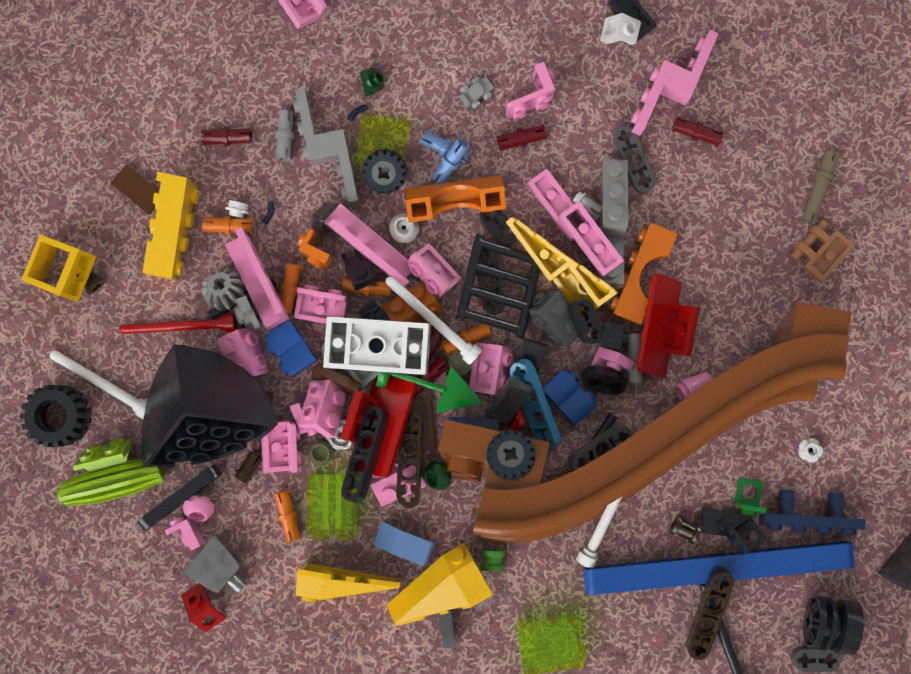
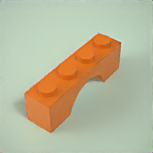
(479, 193)
(654, 245)

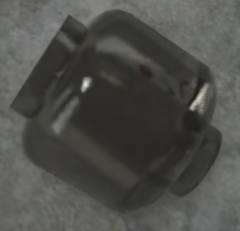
(319, 218)

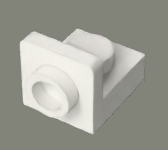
(620, 28)

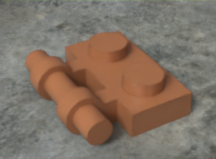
(827, 256)

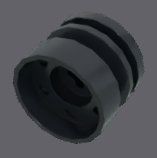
(833, 625)

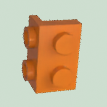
(315, 256)
(401, 311)

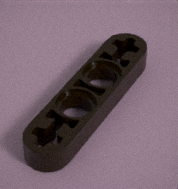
(410, 459)
(706, 613)

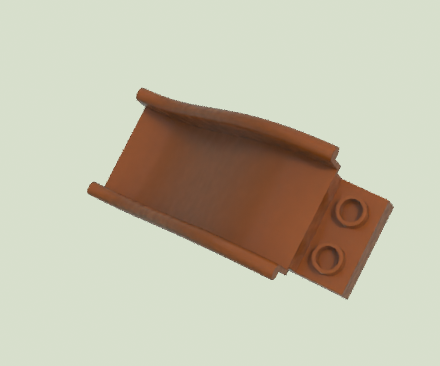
(806, 348)

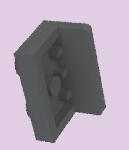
(554, 319)

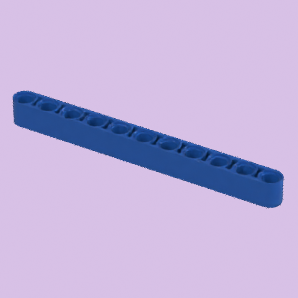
(696, 569)

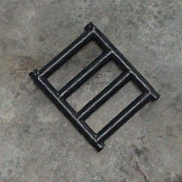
(470, 290)

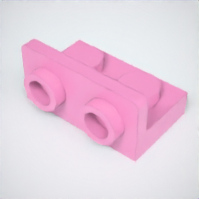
(490, 368)

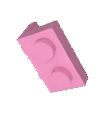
(304, 11)
(433, 270)
(318, 305)
(245, 350)
(323, 407)
(280, 448)
(386, 488)

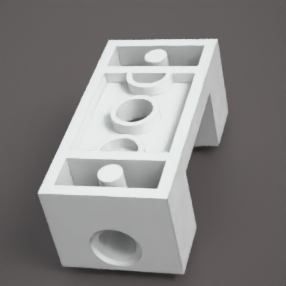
(403, 350)

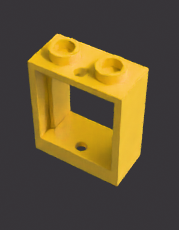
(68, 285)

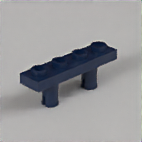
(799, 523)

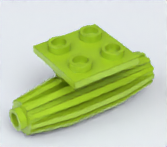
(108, 475)

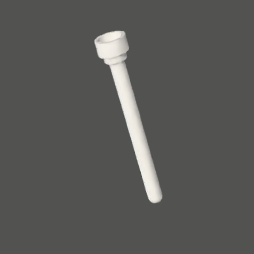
(468, 351)
(137, 405)
(588, 555)

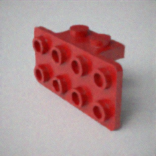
(667, 327)
(396, 401)

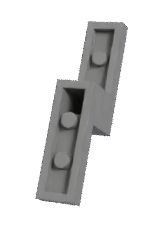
(325, 147)
(614, 213)

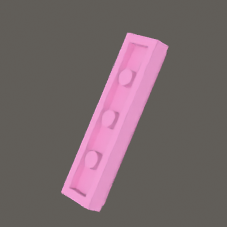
(369, 243)
(256, 280)

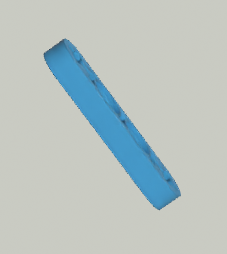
(540, 405)

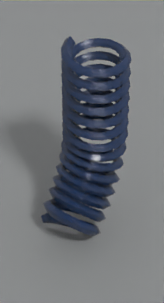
(357, 112)
(268, 213)

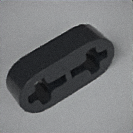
(494, 229)
(585, 320)
(607, 382)

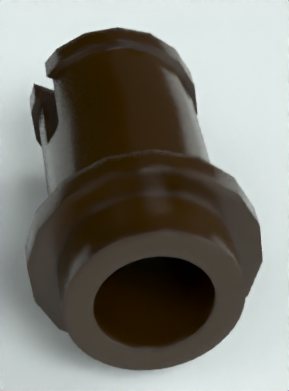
(248, 467)

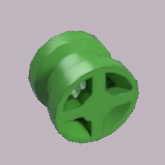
(492, 560)

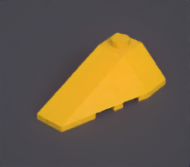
(328, 582)
(445, 585)

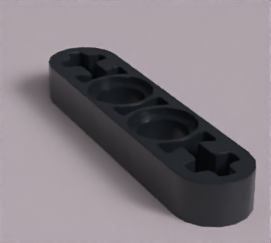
(361, 453)
(179, 497)

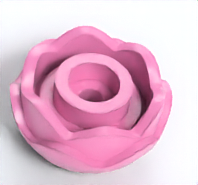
(198, 508)

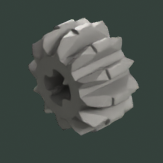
(223, 289)

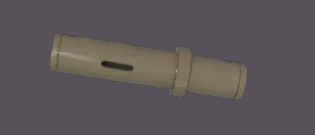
(820, 187)

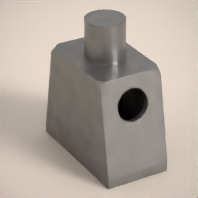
(217, 566)

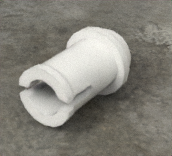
(588, 204)

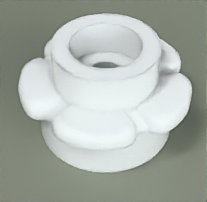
(237, 208)
(804, 450)

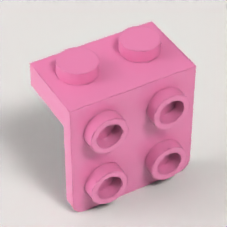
(543, 81)

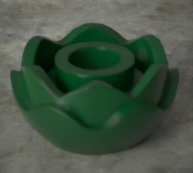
(437, 475)

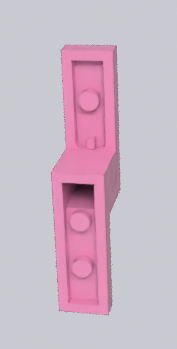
(673, 82)
(575, 222)

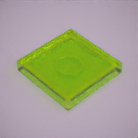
(381, 133)

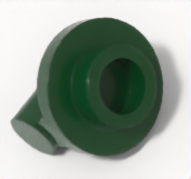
(372, 81)

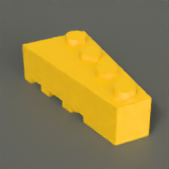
(170, 226)

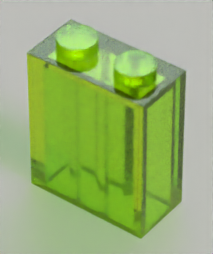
(326, 508)
(551, 643)

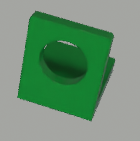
(749, 506)

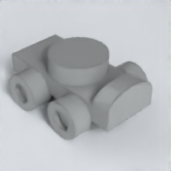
(479, 89)

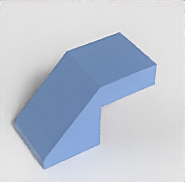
(404, 544)

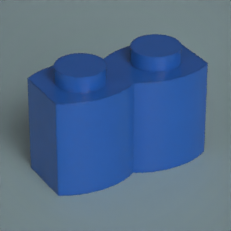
(290, 348)
(569, 396)

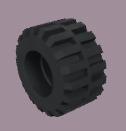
(36, 416)

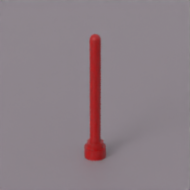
(225, 323)

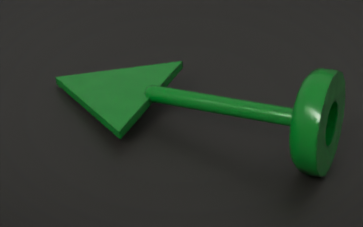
(454, 394)

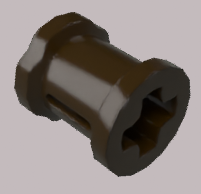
(93, 283)
(685, 529)

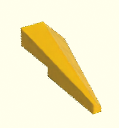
(567, 274)

